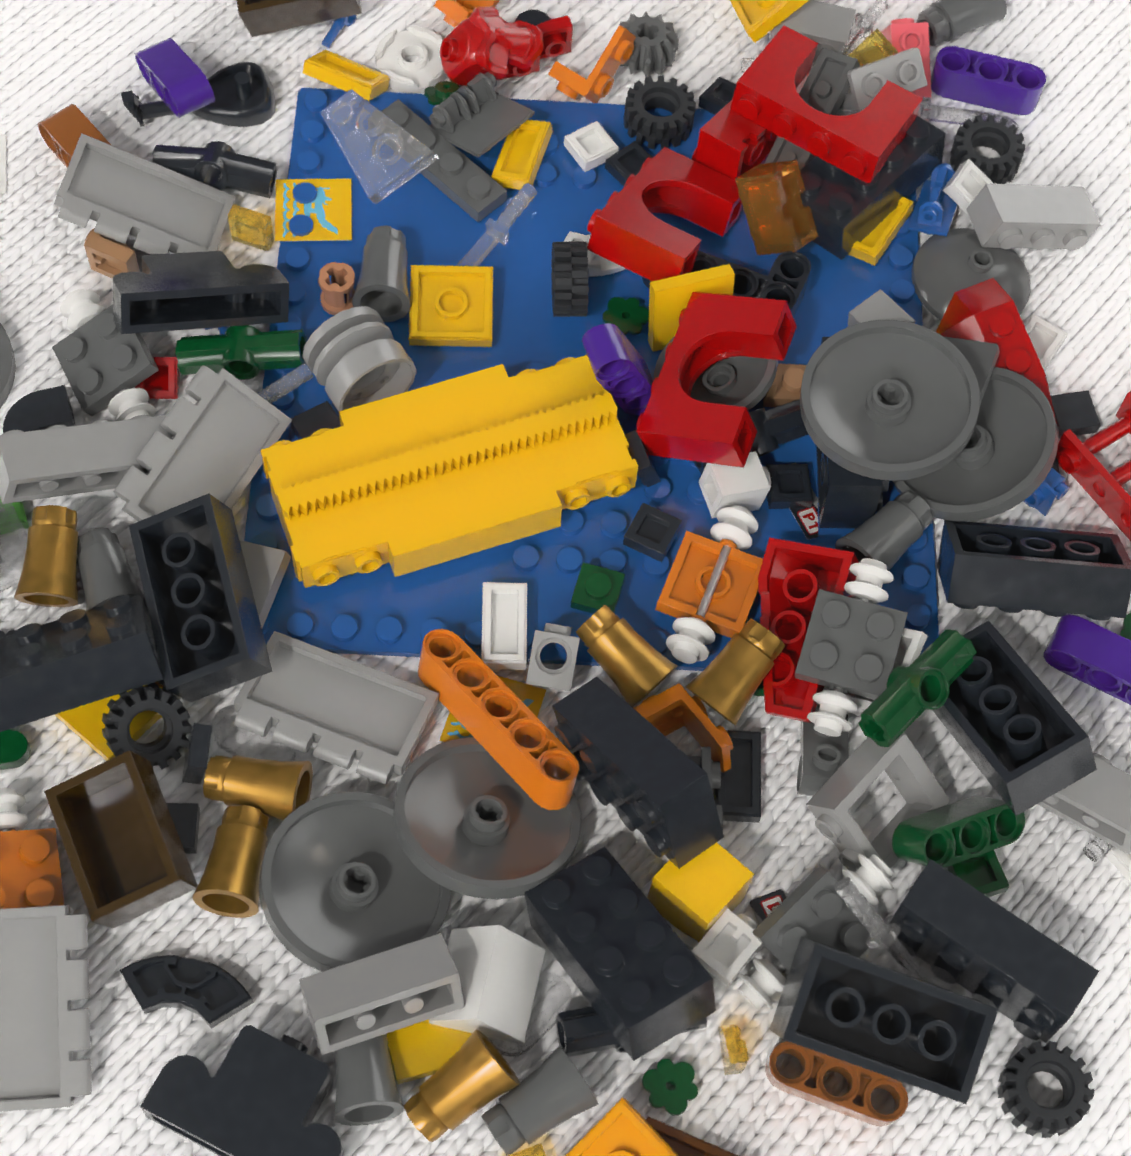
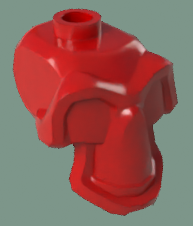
(487, 45)

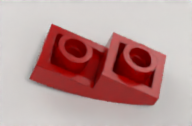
(556, 41)

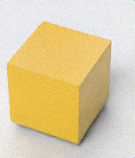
(700, 890)

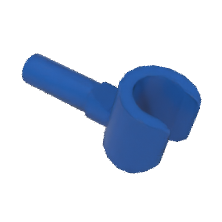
(338, 25)

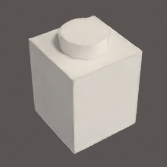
(733, 485)

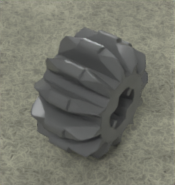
(654, 44)

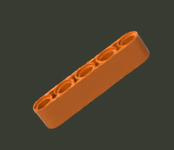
(498, 719)

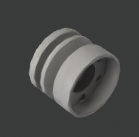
(358, 359)

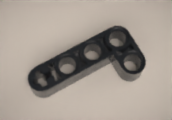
(784, 282)

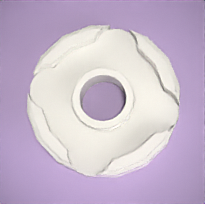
(408, 76)

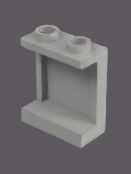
(867, 80)

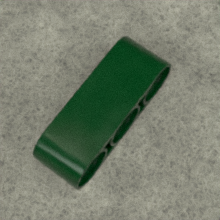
(957, 831)

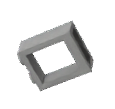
(854, 777)

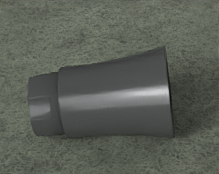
(956, 17)
(384, 274)
(890, 530)
(104, 568)
(366, 1084)
(539, 1103)

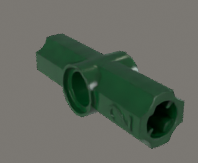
(241, 351)
(917, 688)

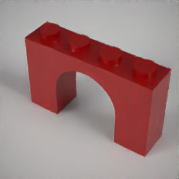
(850, 142)
(670, 185)
(710, 331)

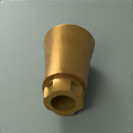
(50, 559)
(624, 655)
(737, 671)
(261, 783)
(233, 867)
(460, 1087)

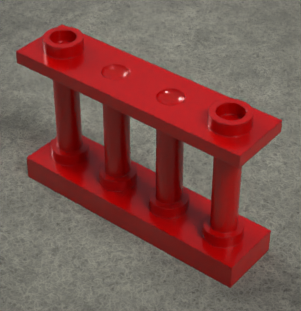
(1103, 487)

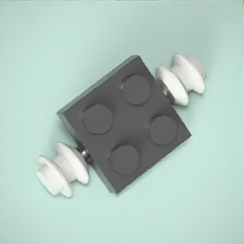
(102, 361)
(850, 645)
(817, 914)

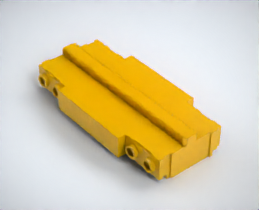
(448, 470)

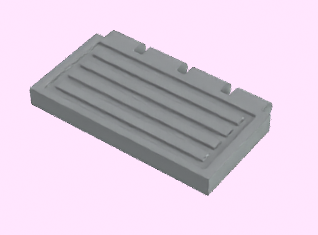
(141, 201)
(210, 450)
(338, 706)
(36, 1009)

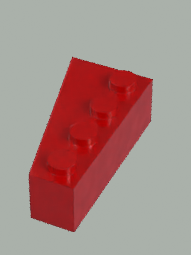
(733, 142)

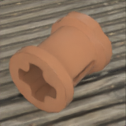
(342, 283)

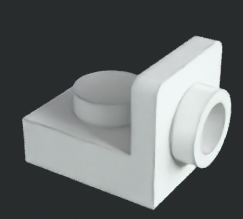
(728, 946)

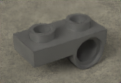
(819, 758)

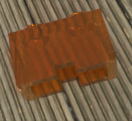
(775, 207)

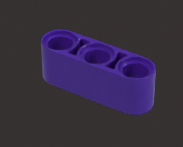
(174, 77)
(987, 80)
(619, 367)
(1091, 655)

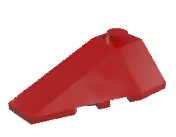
(788, 592)

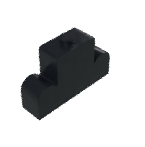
(197, 293)
(253, 1104)

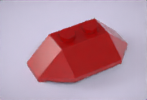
(990, 316)

